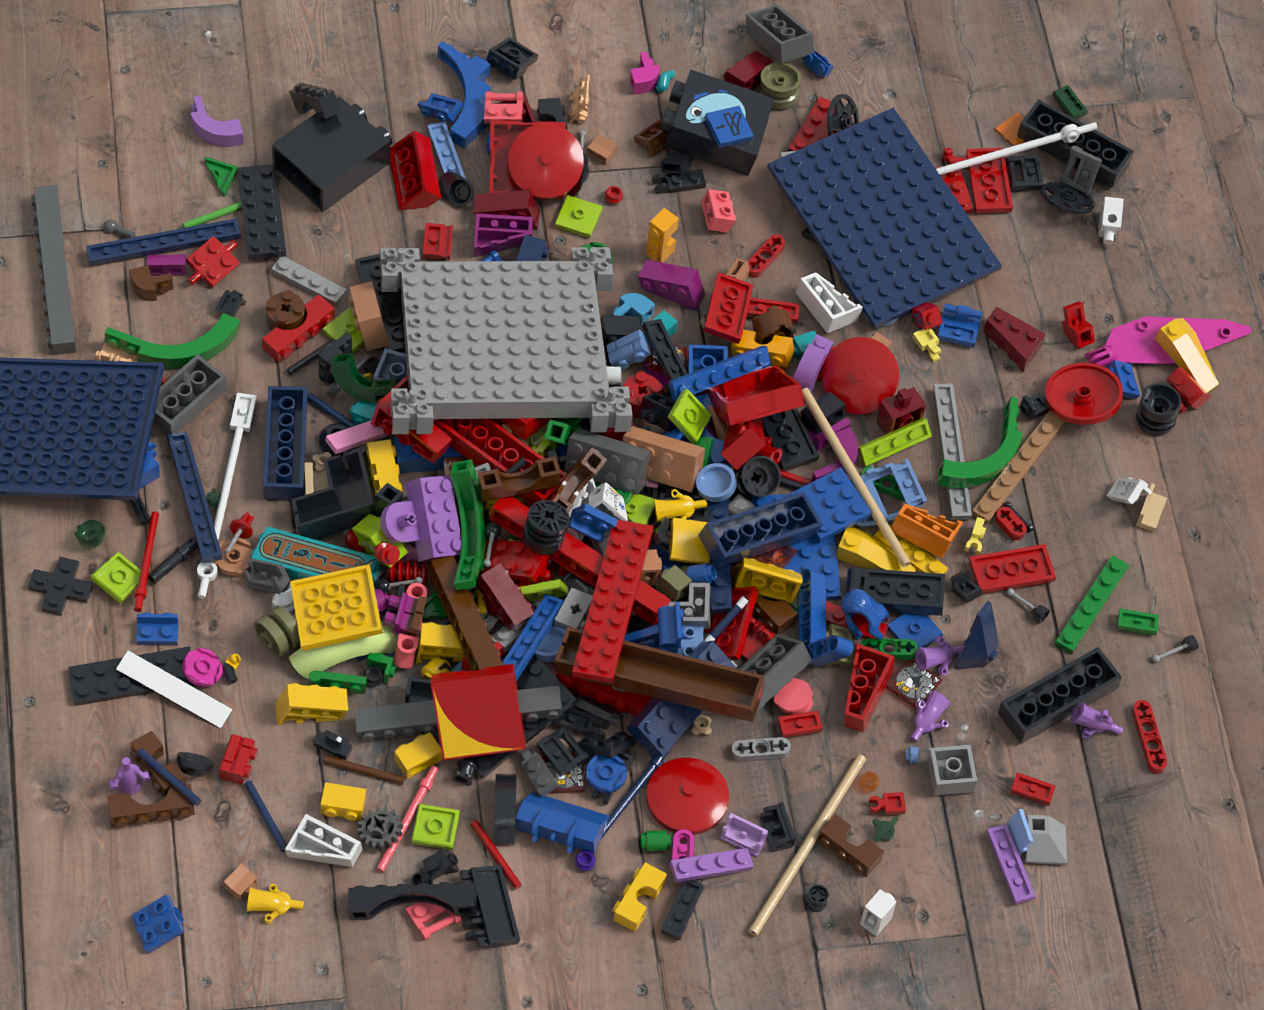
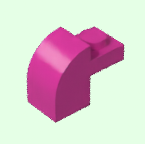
(646, 77)

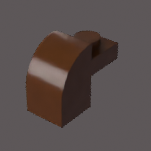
(148, 287)

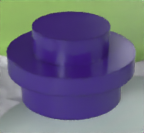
(585, 861)

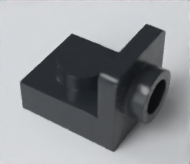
(230, 303)

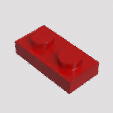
(800, 724)
(1032, 789)

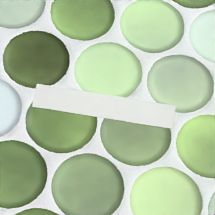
(174, 689)

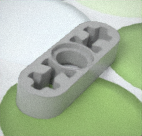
(766, 742)

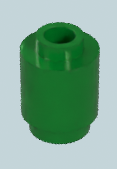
(655, 840)

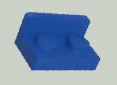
(591, 522)
(157, 629)

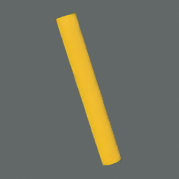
(482, 605)

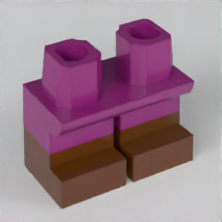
(408, 616)

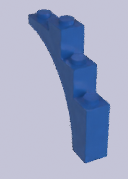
(472, 76)

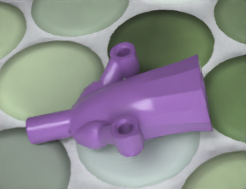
(937, 655)
(928, 713)
(1093, 719)
(127, 778)

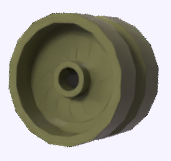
(781, 83)
(277, 631)

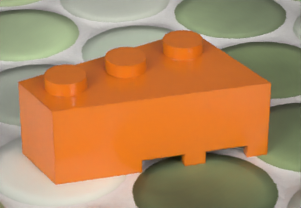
(925, 530)

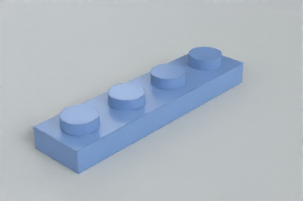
(444, 148)

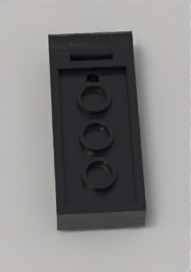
(900, 590)

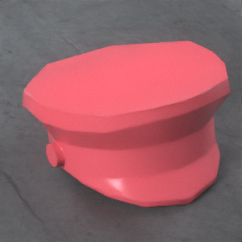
(794, 697)

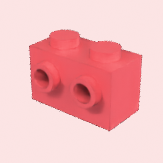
(718, 210)

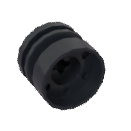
(1158, 409)
(766, 477)
(545, 527)

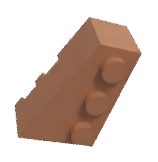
(368, 315)

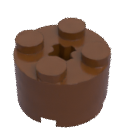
(285, 311)
(773, 323)

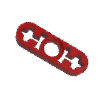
(766, 248)

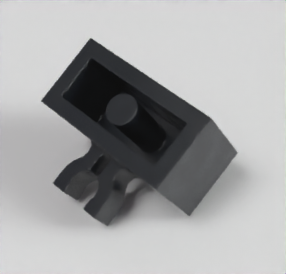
(656, 410)

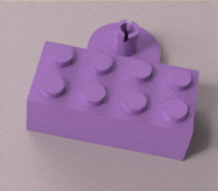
(426, 518)

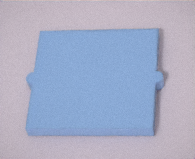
(1020, 831)

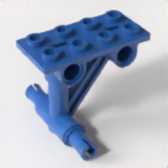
(665, 634)

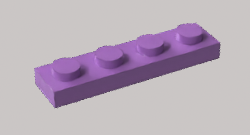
(1010, 864)
(711, 865)

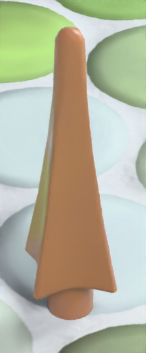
(719, 426)

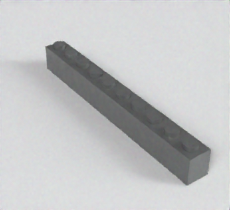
(54, 270)
(420, 716)

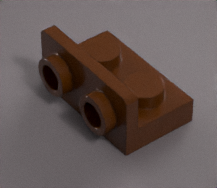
(652, 138)

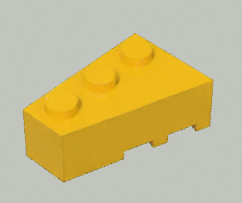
(383, 465)
(438, 642)
(311, 702)

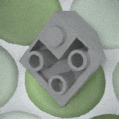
(1048, 841)

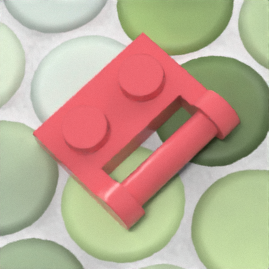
(503, 112)
(424, 912)

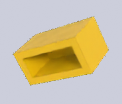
(418, 755)
(343, 801)

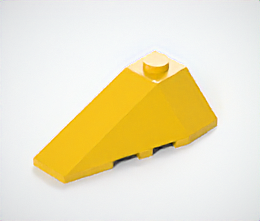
(1186, 351)
(867, 552)

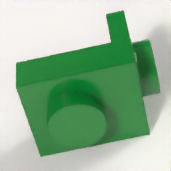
(384, 663)

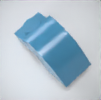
(635, 305)

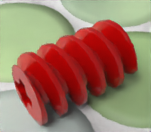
(407, 572)

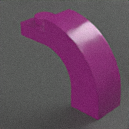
(849, 444)

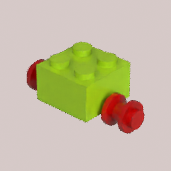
(370, 537)

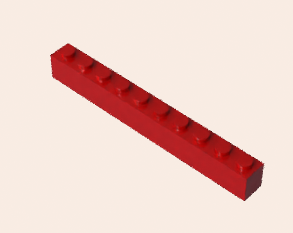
(576, 557)

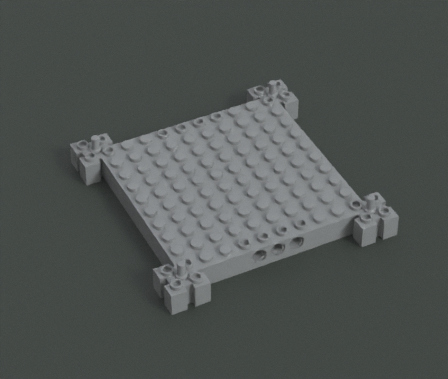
(503, 340)

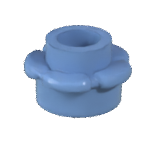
(912, 754)

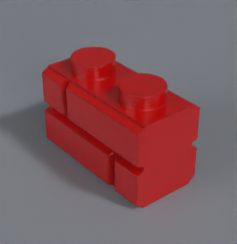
(1188, 388)
(237, 759)

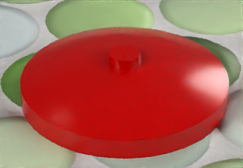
(545, 160)
(861, 374)
(1084, 393)
(687, 795)

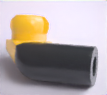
(230, 666)

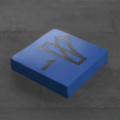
(729, 126)

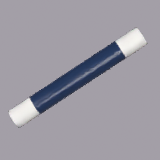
(727, 619)

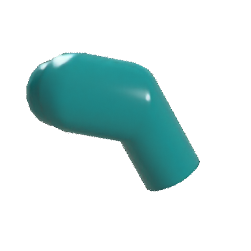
(664, 80)

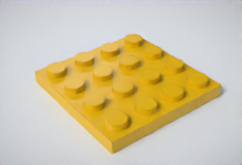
(336, 607)

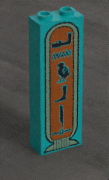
(308, 557)

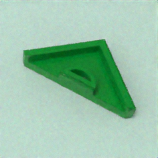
(222, 174)
(433, 608)

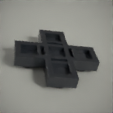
(60, 586)

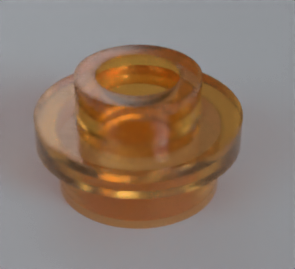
(869, 776)

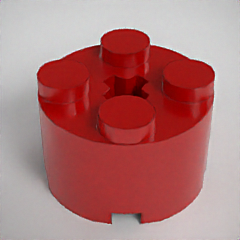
(639, 386)

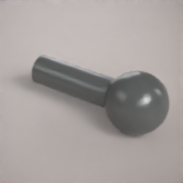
(111, 227)

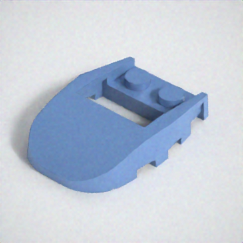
(906, 482)

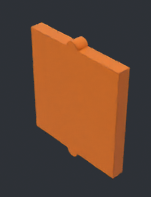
(1010, 128)

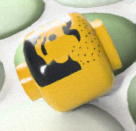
(435, 666)

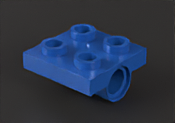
(158, 923)

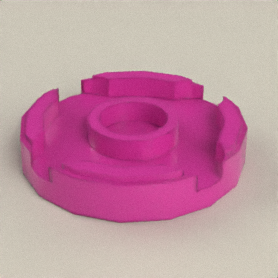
(202, 667)

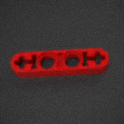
(1152, 736)

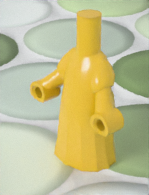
(683, 506)
(271, 900)

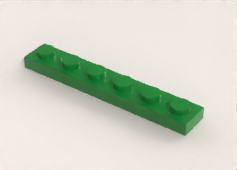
(1092, 604)

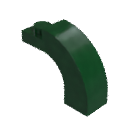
(354, 383)

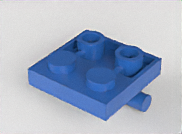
(959, 325)

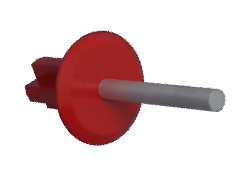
(241, 529)

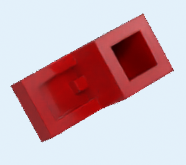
(1076, 327)

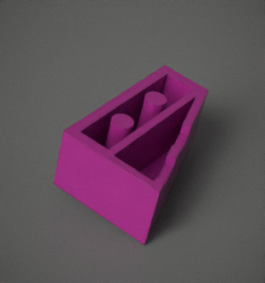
(500, 232)
(673, 283)

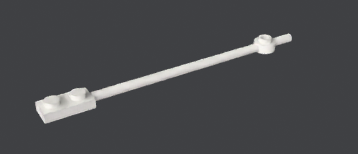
(1067, 134)
(240, 422)

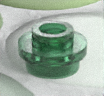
(213, 498)

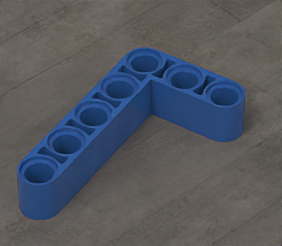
(813, 622)

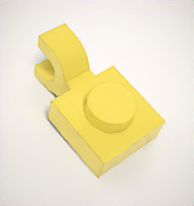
(928, 340)
(978, 532)

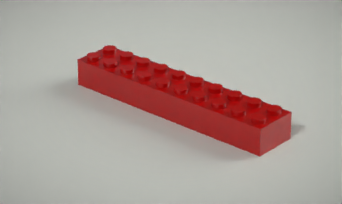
(490, 443)

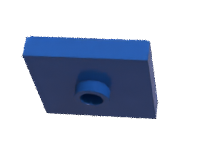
(915, 627)

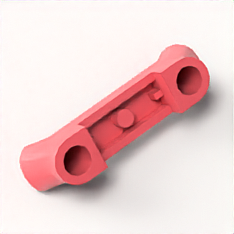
(407, 644)

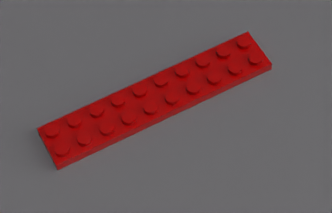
(612, 602)

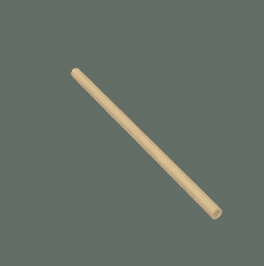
(855, 478)
(806, 845)

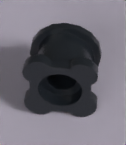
(464, 771)

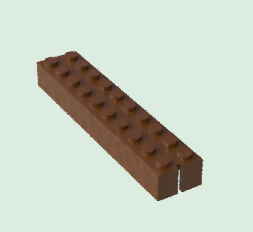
(675, 678)

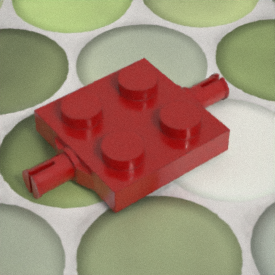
(212, 262)

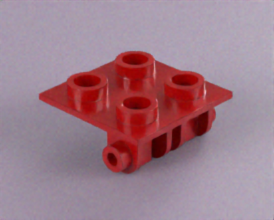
(756, 638)

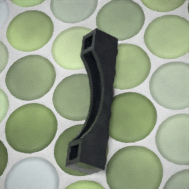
(370, 901)

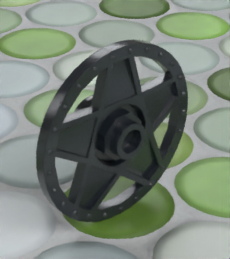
(843, 114)
(1068, 198)

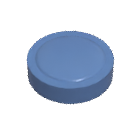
(716, 482)
(550, 644)

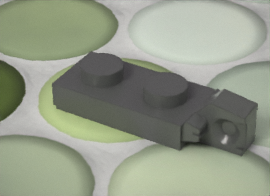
(538, 771)

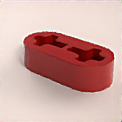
(1008, 524)

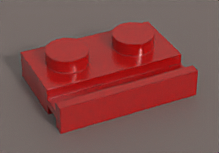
(437, 241)

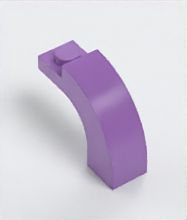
(212, 131)
(812, 362)

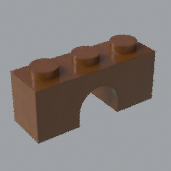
(153, 746)
(862, 857)

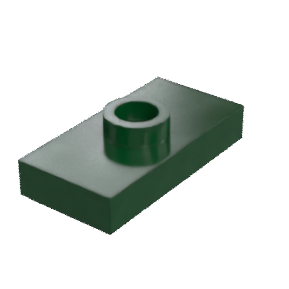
(1070, 102)

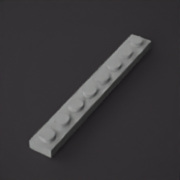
(951, 446)

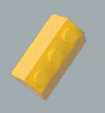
(769, 579)

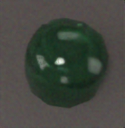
(90, 533)

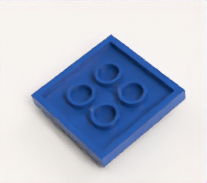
(835, 503)

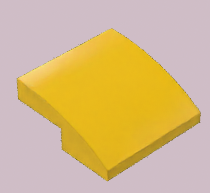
(685, 542)

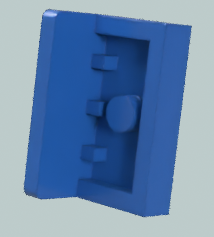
(440, 107)
(1125, 374)

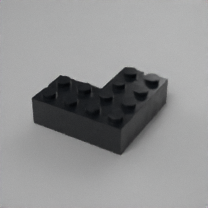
(342, 504)

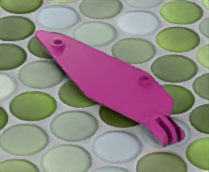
(1137, 343)

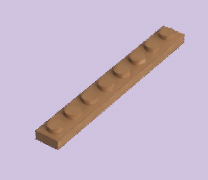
(1018, 467)

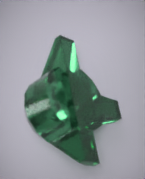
(882, 829)

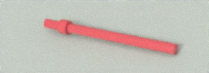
(424, 786)

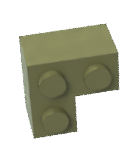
(675, 584)

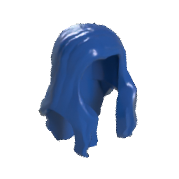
(861, 602)

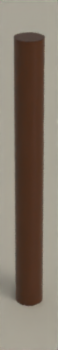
(364, 769)

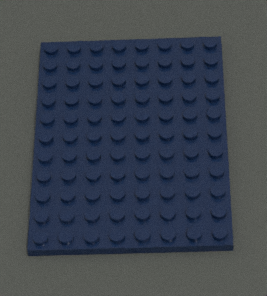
(884, 217)
(75, 426)

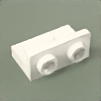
(1128, 490)

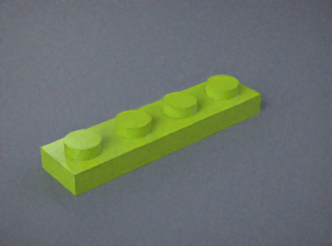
(894, 441)

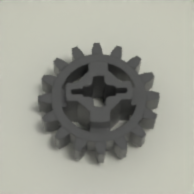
(374, 835)

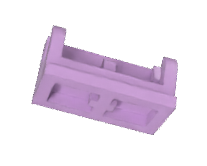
(744, 834)

